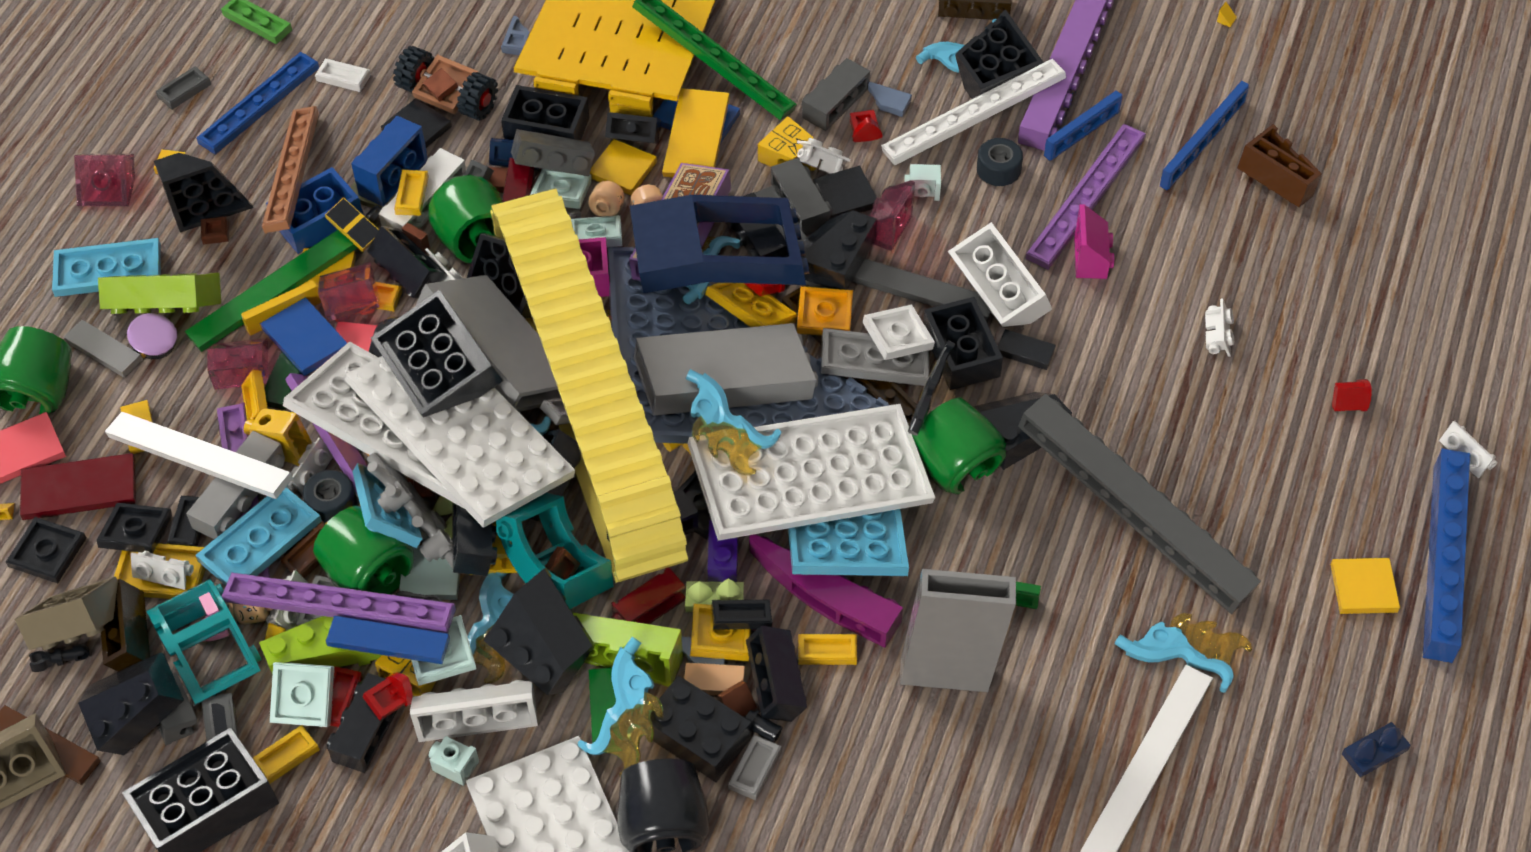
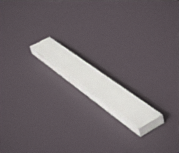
(973, 111)
(199, 455)
(1148, 762)

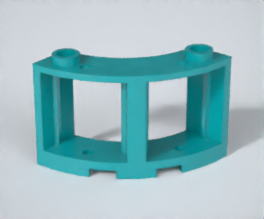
(594, 571)
(187, 608)

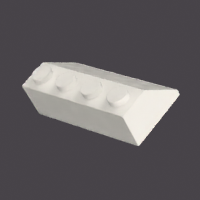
(1000, 278)
(474, 710)

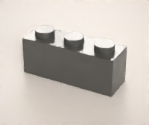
(835, 94)
(552, 152)
(795, 183)

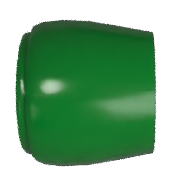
(461, 206)
(33, 369)
(959, 442)
(359, 557)

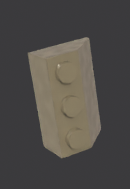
(69, 615)
(26, 760)

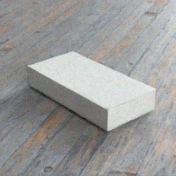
(342, 75)

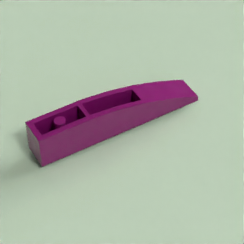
(832, 595)

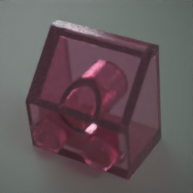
(104, 179)
(893, 213)
(348, 292)
(233, 361)

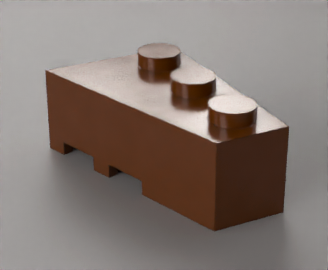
(1279, 167)

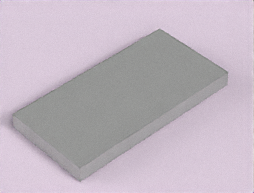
(858, 357)

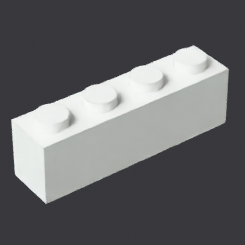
(440, 168)

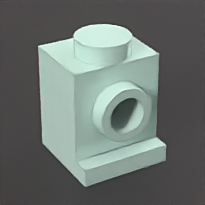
(926, 179)
(459, 766)

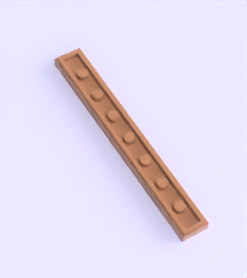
(290, 170)

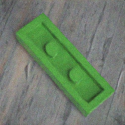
(257, 20)

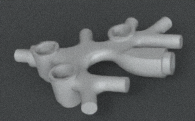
(402, 493)

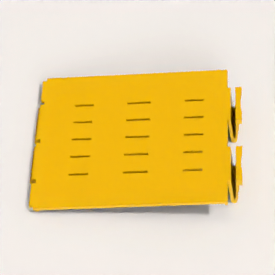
(630, 89)

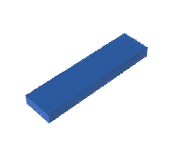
(1083, 125)
(388, 640)

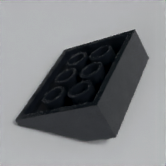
(436, 357)
(201, 796)

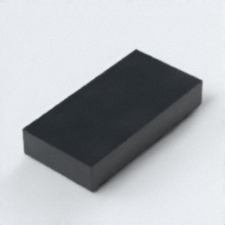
(1026, 349)
(181, 529)
(741, 614)

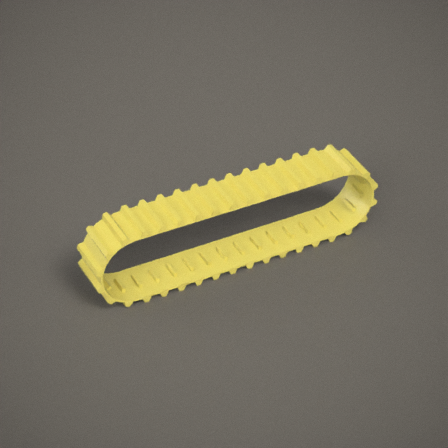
(619, 460)

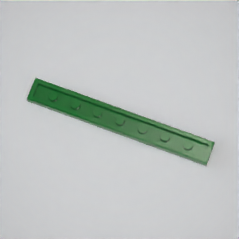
(716, 57)
(286, 278)

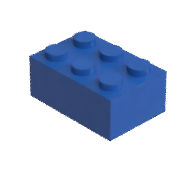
(381, 163)
(313, 202)

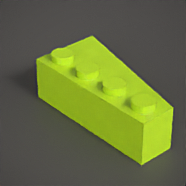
(159, 292)
(308, 646)
(657, 655)

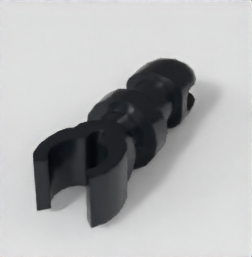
(42, 660)

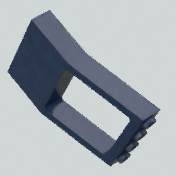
(671, 247)

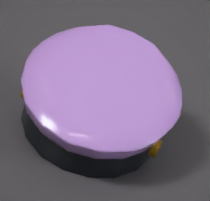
(152, 336)

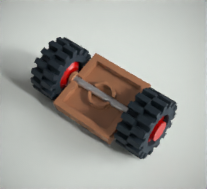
(474, 90)

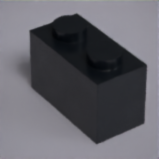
(633, 128)

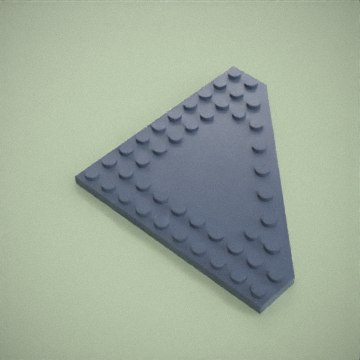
(667, 314)

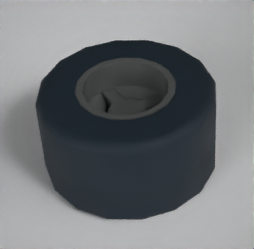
(999, 161)
(329, 493)

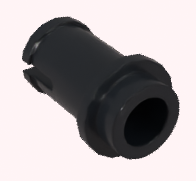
(764, 726)

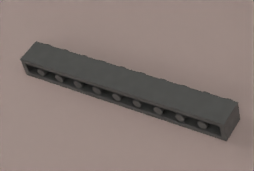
(1139, 503)

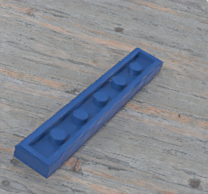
(257, 103)
(1204, 135)

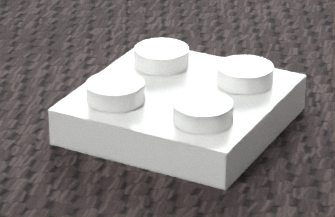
(898, 332)

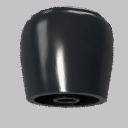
(661, 803)

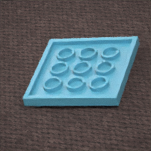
(851, 546)

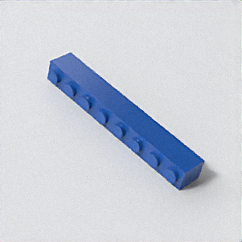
(1446, 556)

